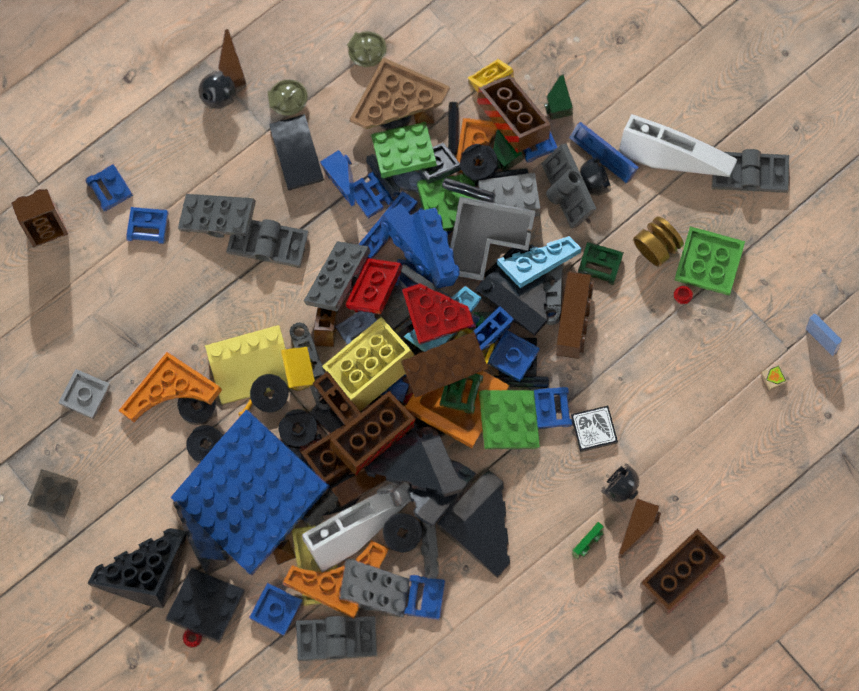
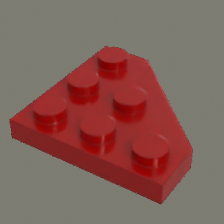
(435, 313)

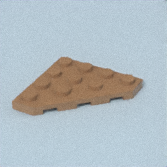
(396, 94)

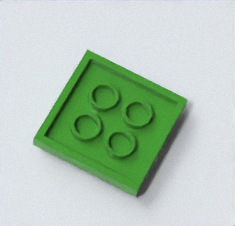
(403, 150)
(444, 200)
(709, 260)
(509, 419)

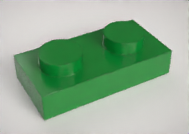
(594, 534)

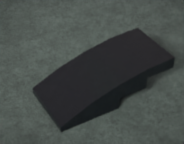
(296, 152)

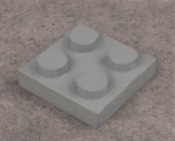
(84, 394)

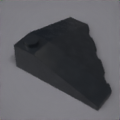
(522, 303)
(419, 461)
(431, 506)
(479, 524)
(204, 546)
(145, 573)

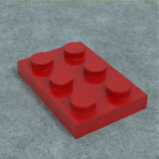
(374, 286)

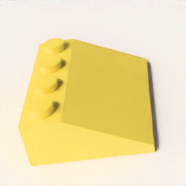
(245, 358)
(369, 363)

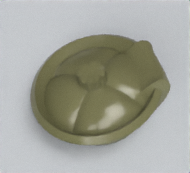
(366, 48)
(287, 97)

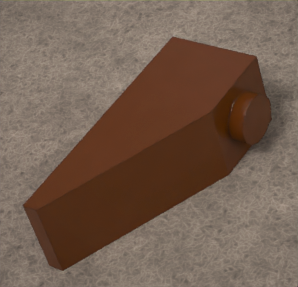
(229, 61)
(325, 327)
(336, 398)
(356, 487)
(640, 523)

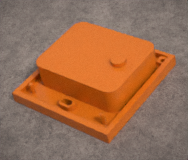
(453, 422)

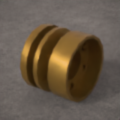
(658, 241)

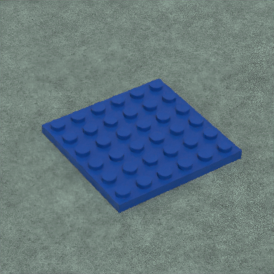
(249, 492)

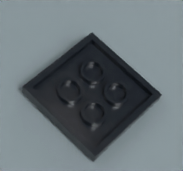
(205, 605)

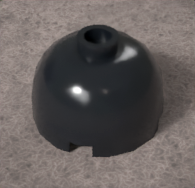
(216, 90)
(595, 177)
(622, 484)

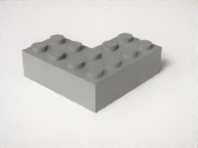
(485, 223)

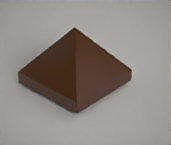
(424, 116)
(283, 552)

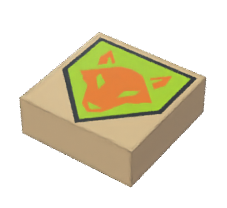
(774, 377)

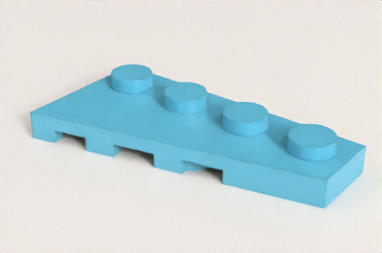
(538, 261)
(463, 296)

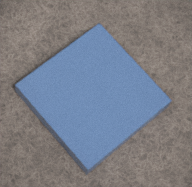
(823, 334)

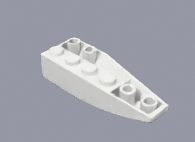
(671, 150)
(349, 530)

